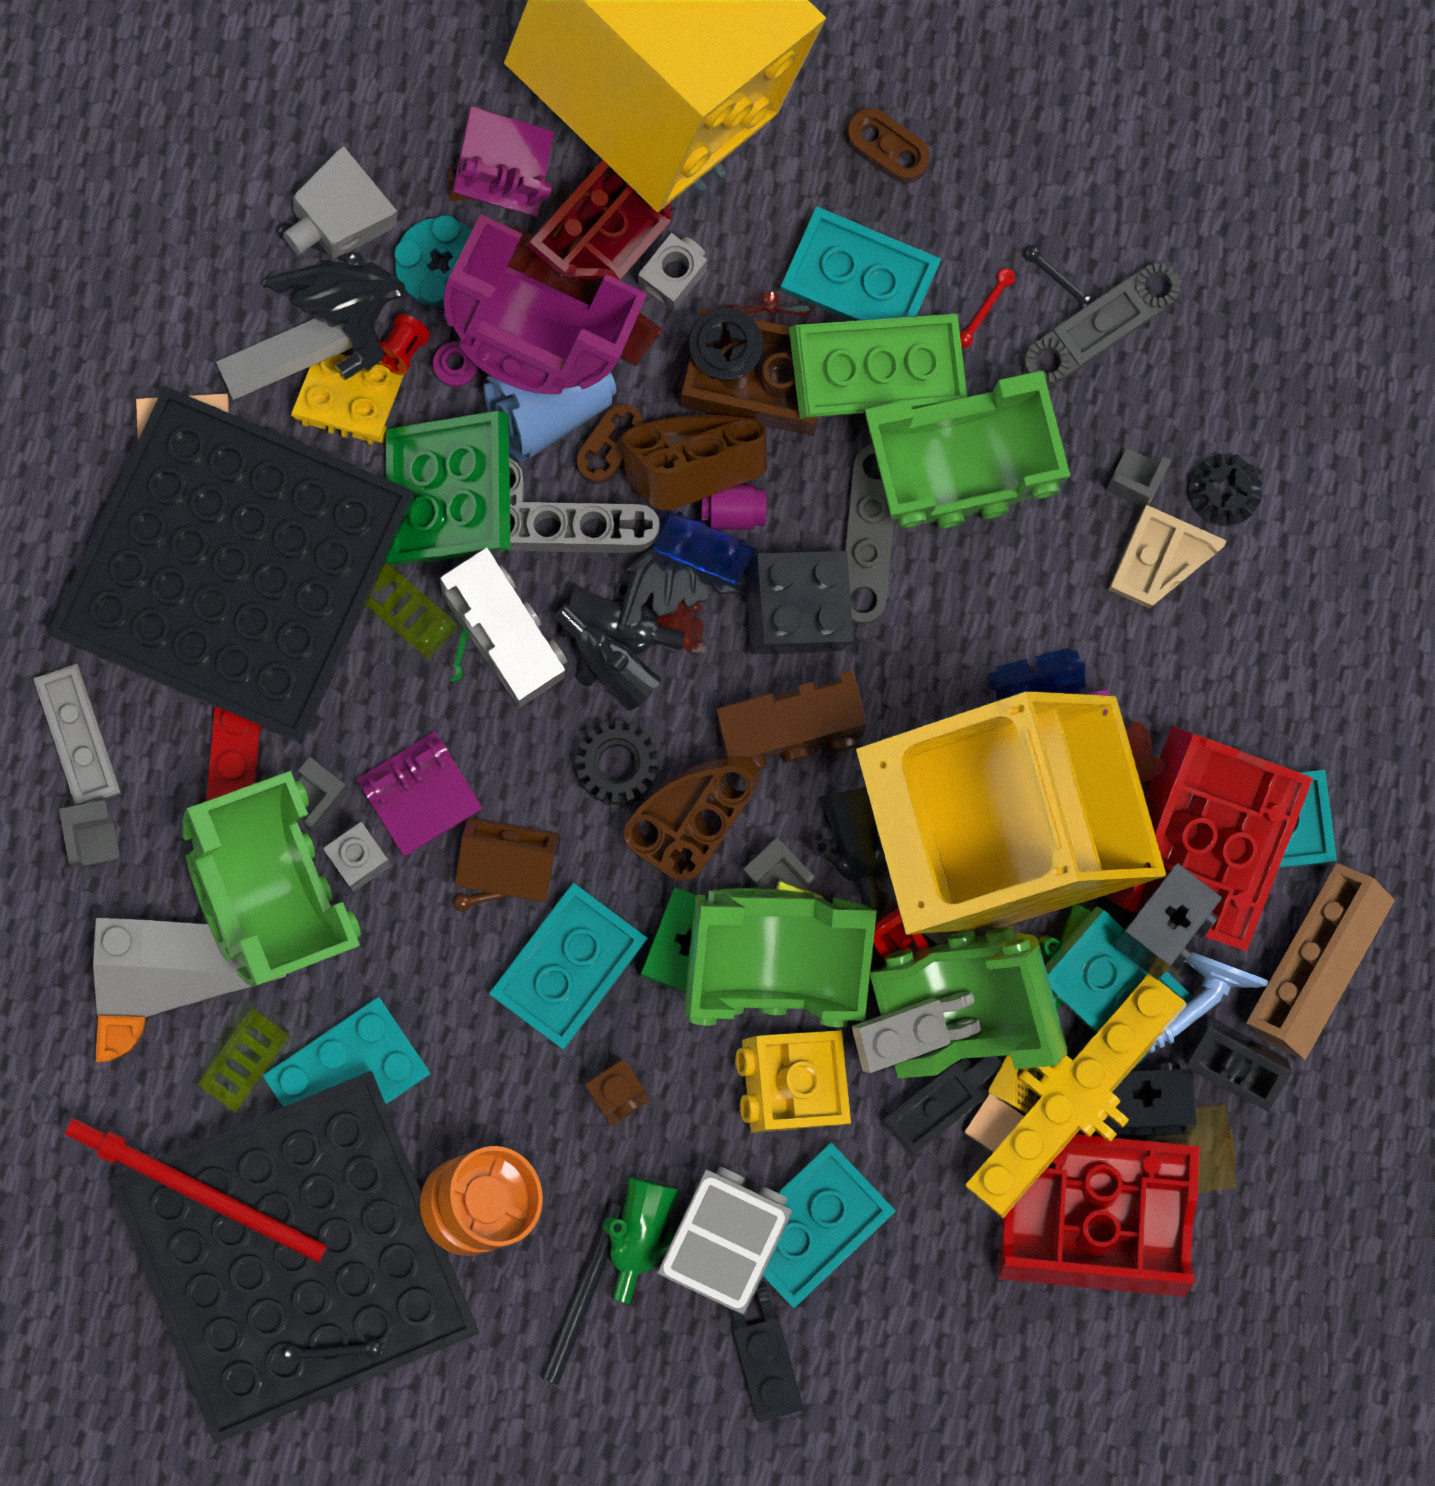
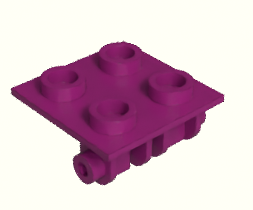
(504, 162)
(419, 794)

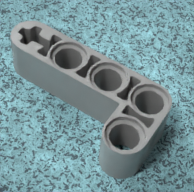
(571, 518)

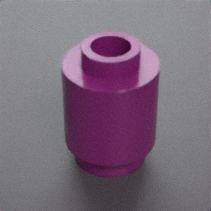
(736, 508)

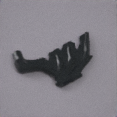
(345, 296)
(669, 584)

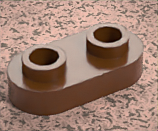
(889, 146)

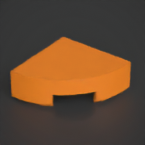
(117, 1036)

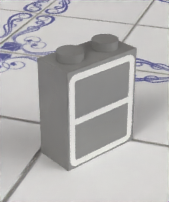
(726, 1240)

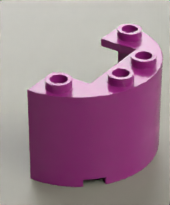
(528, 329)

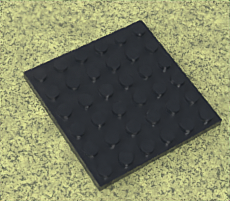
(232, 564)
(242, 1298)

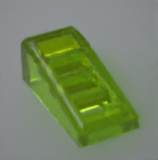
(437, 632)
(263, 1025)

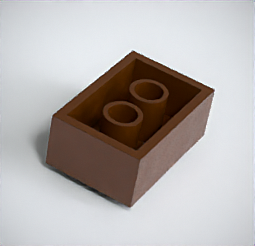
(763, 395)

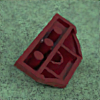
(599, 228)

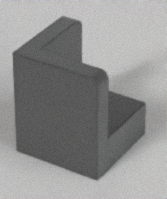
(1137, 477)
(323, 793)
(89, 833)
(777, 863)

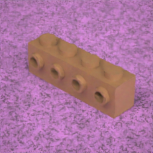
(1320, 961)

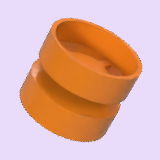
(481, 1201)

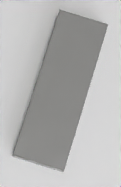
(282, 356)
(77, 735)

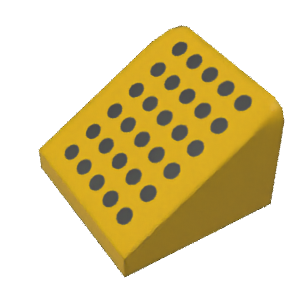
(1011, 1089)

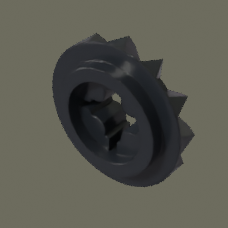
(709, 331)
(1207, 498)

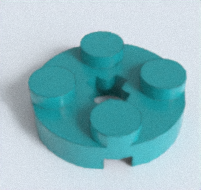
(415, 253)

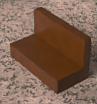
(506, 859)

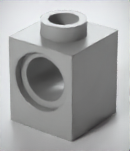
(667, 289)
(357, 856)

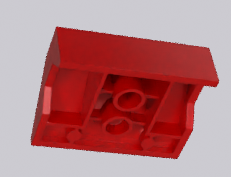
(1223, 822)
(1107, 1219)

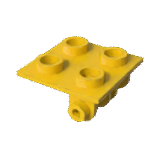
(351, 405)

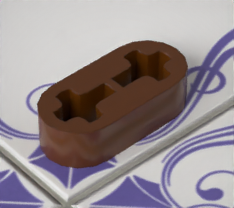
(600, 438)

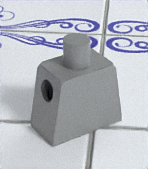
(339, 209)

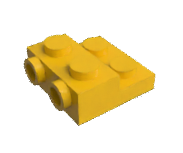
(794, 1081)

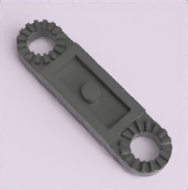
(1104, 323)
(868, 538)

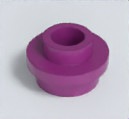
(451, 377)

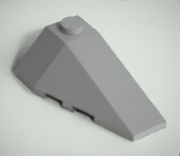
(158, 966)

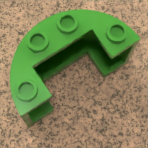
(968, 453)
(261, 881)
(778, 955)
(1008, 993)

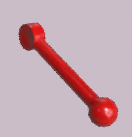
(1005, 279)

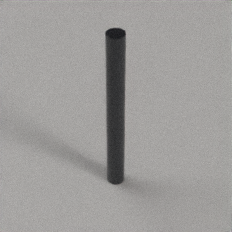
(581, 1300)

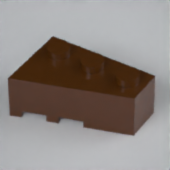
(794, 722)

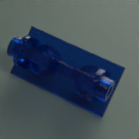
(703, 547)
(1057, 673)

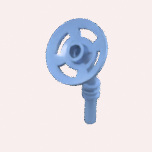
(1218, 981)

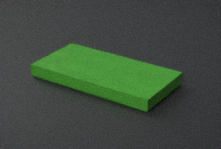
(876, 363)

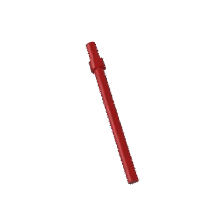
(113, 1149)

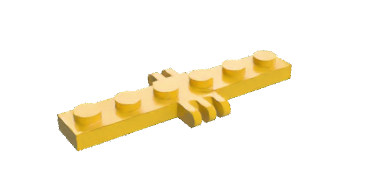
(1076, 1096)

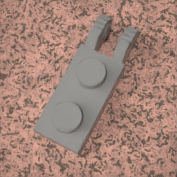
(912, 1031)

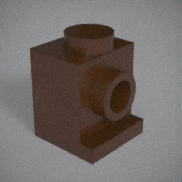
(617, 1092)

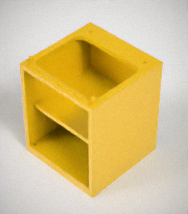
(663, 81)
(1010, 812)

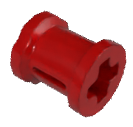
(403, 343)

